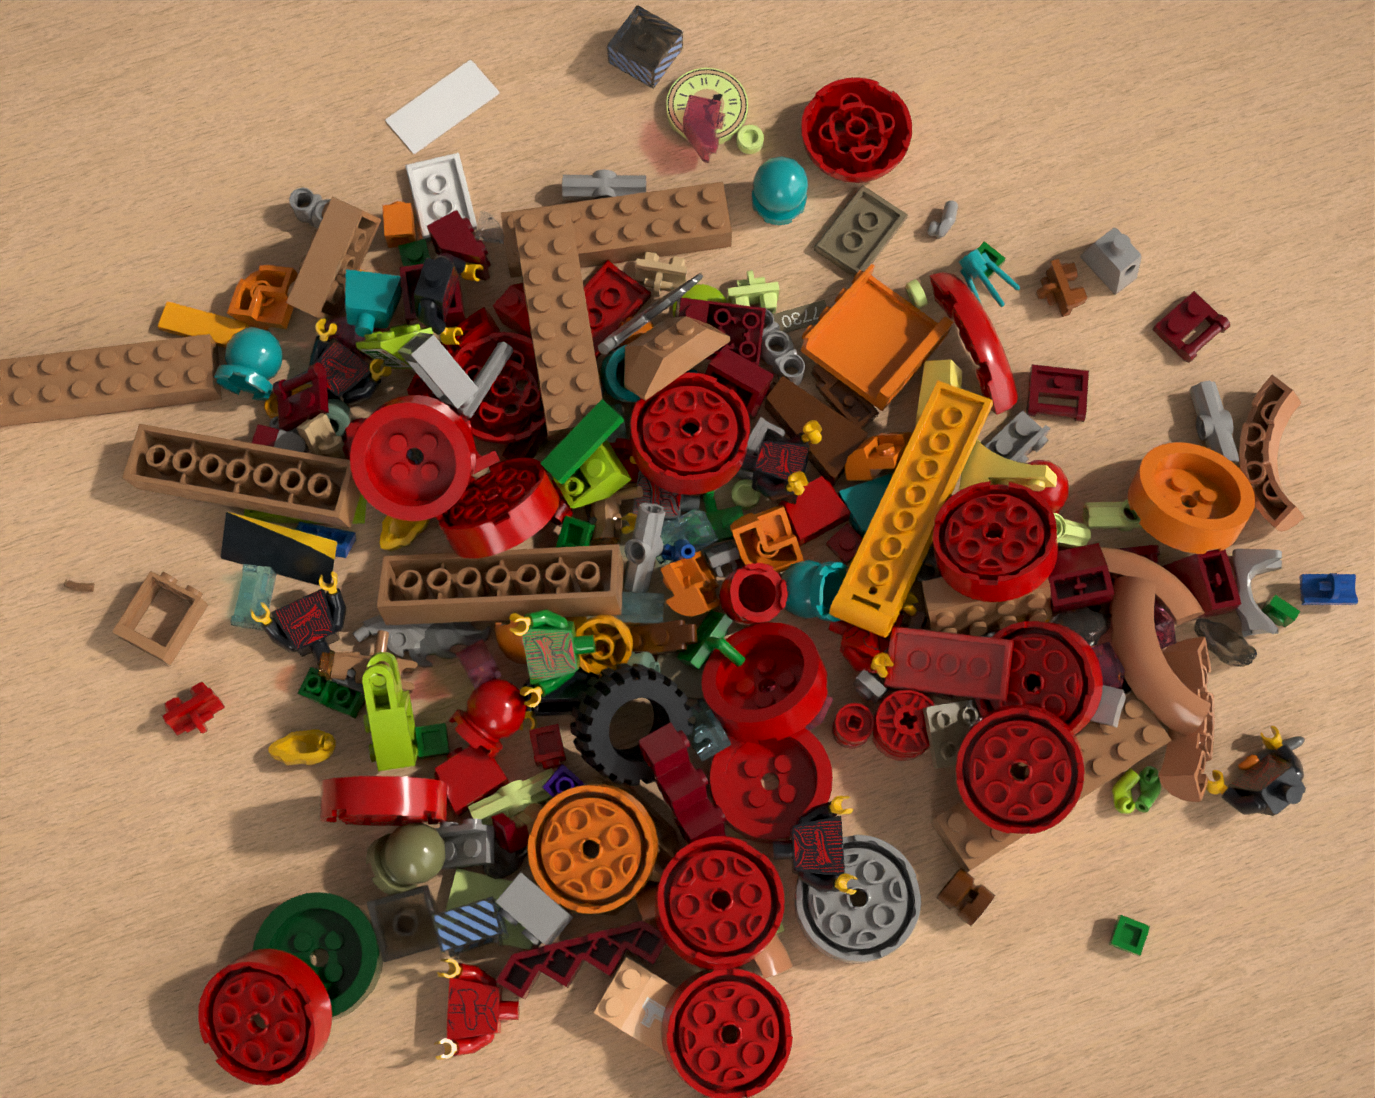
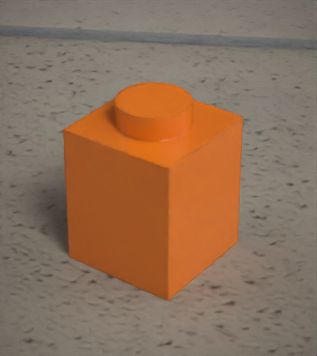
(399, 224)

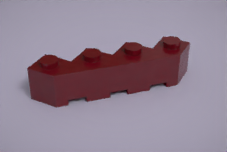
(682, 784)
(564, 958)

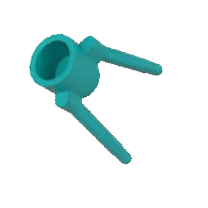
(975, 265)

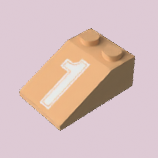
(636, 1003)

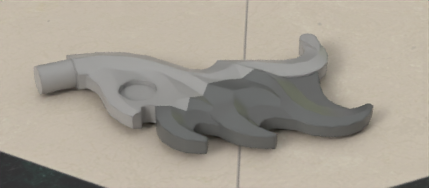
(645, 316)
(424, 638)

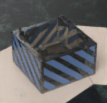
(645, 46)
(470, 927)

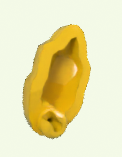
(400, 533)
(303, 747)

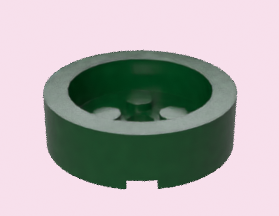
(340, 928)

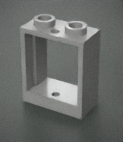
(439, 370)

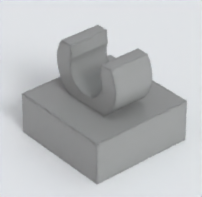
(720, 555)

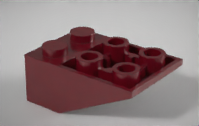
(740, 322)

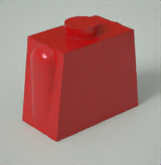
(815, 511)
(470, 777)

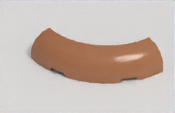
(1259, 452)
(1170, 590)
(1143, 661)
(1187, 755)
(771, 960)

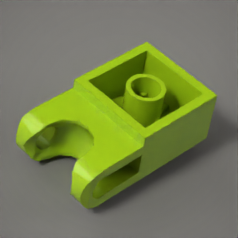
(388, 715)

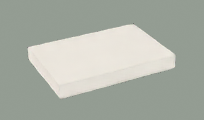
(439, 189)

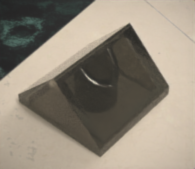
(404, 922)

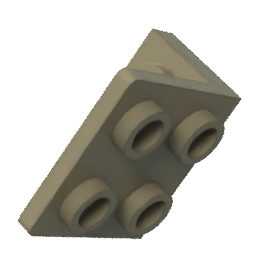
(947, 729)

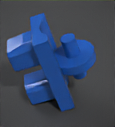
(1328, 589)

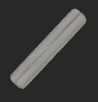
(487, 376)

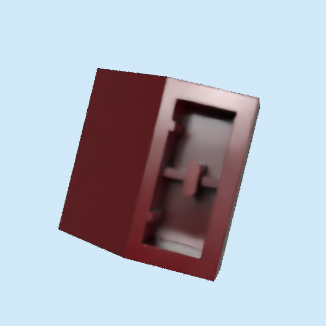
(456, 237)
(743, 377)
(1080, 579)
(1209, 580)

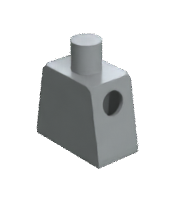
(1113, 260)

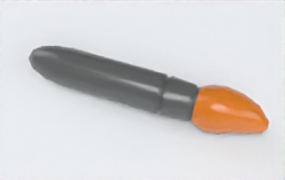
(1251, 760)

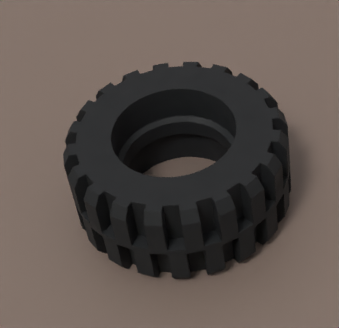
(604, 699)

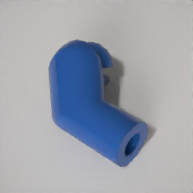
(679, 550)

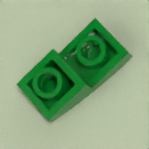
(331, 694)

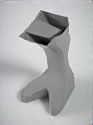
(1246, 565)

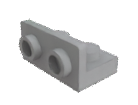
(1019, 438)
(467, 843)

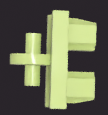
(754, 291)

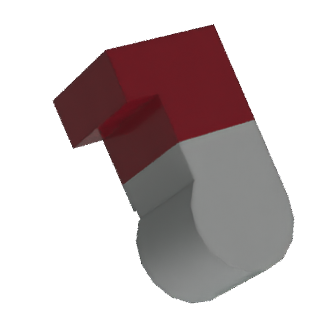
(280, 439)

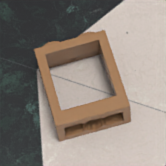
(138, 606)

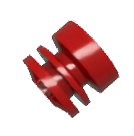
(896, 740)

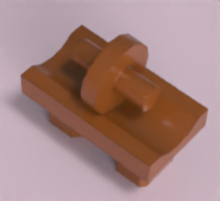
(1056, 287)

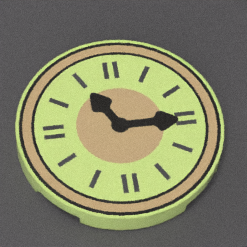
(709, 84)

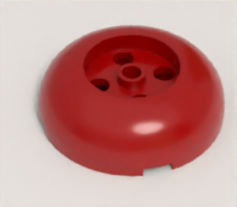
(854, 104)
(490, 420)

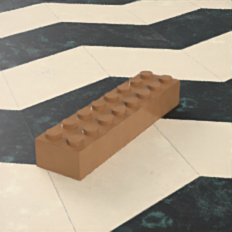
(639, 223)
(557, 317)
(108, 380)
(243, 475)
(492, 588)
(1105, 753)

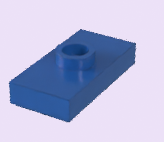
(344, 538)

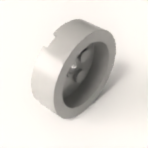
(867, 931)

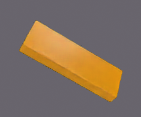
(194, 322)

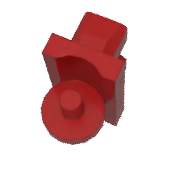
(194, 712)

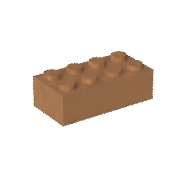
(335, 246)
(958, 614)

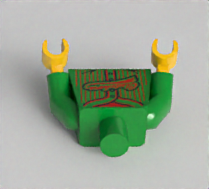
(550, 651)

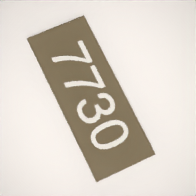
(800, 316)

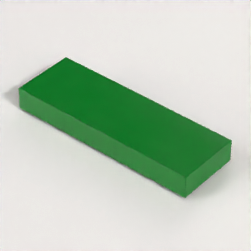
(582, 441)

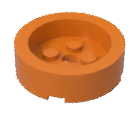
(1192, 473)
(625, 851)

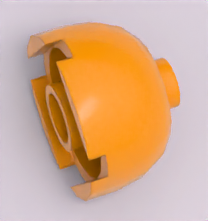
(612, 643)

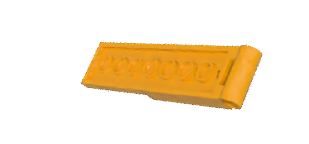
(906, 514)

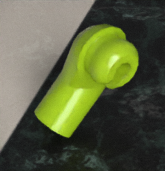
(1122, 792)

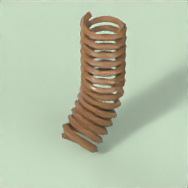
(80, 586)

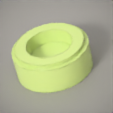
(750, 139)
(916, 294)
(744, 495)

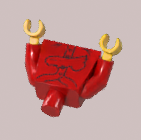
(867, 649)
(473, 1009)

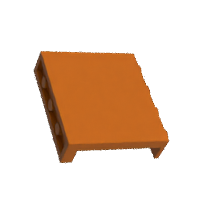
(873, 339)

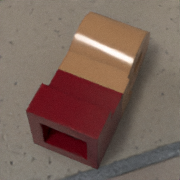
(514, 831)

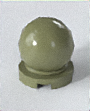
(406, 857)

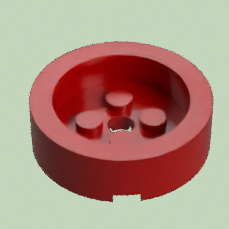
(684, 461)
(394, 481)
(500, 509)
(1002, 566)
(773, 656)
(1066, 669)
(1028, 737)
(383, 800)
(768, 814)
(712, 935)
(288, 1001)
(694, 1028)

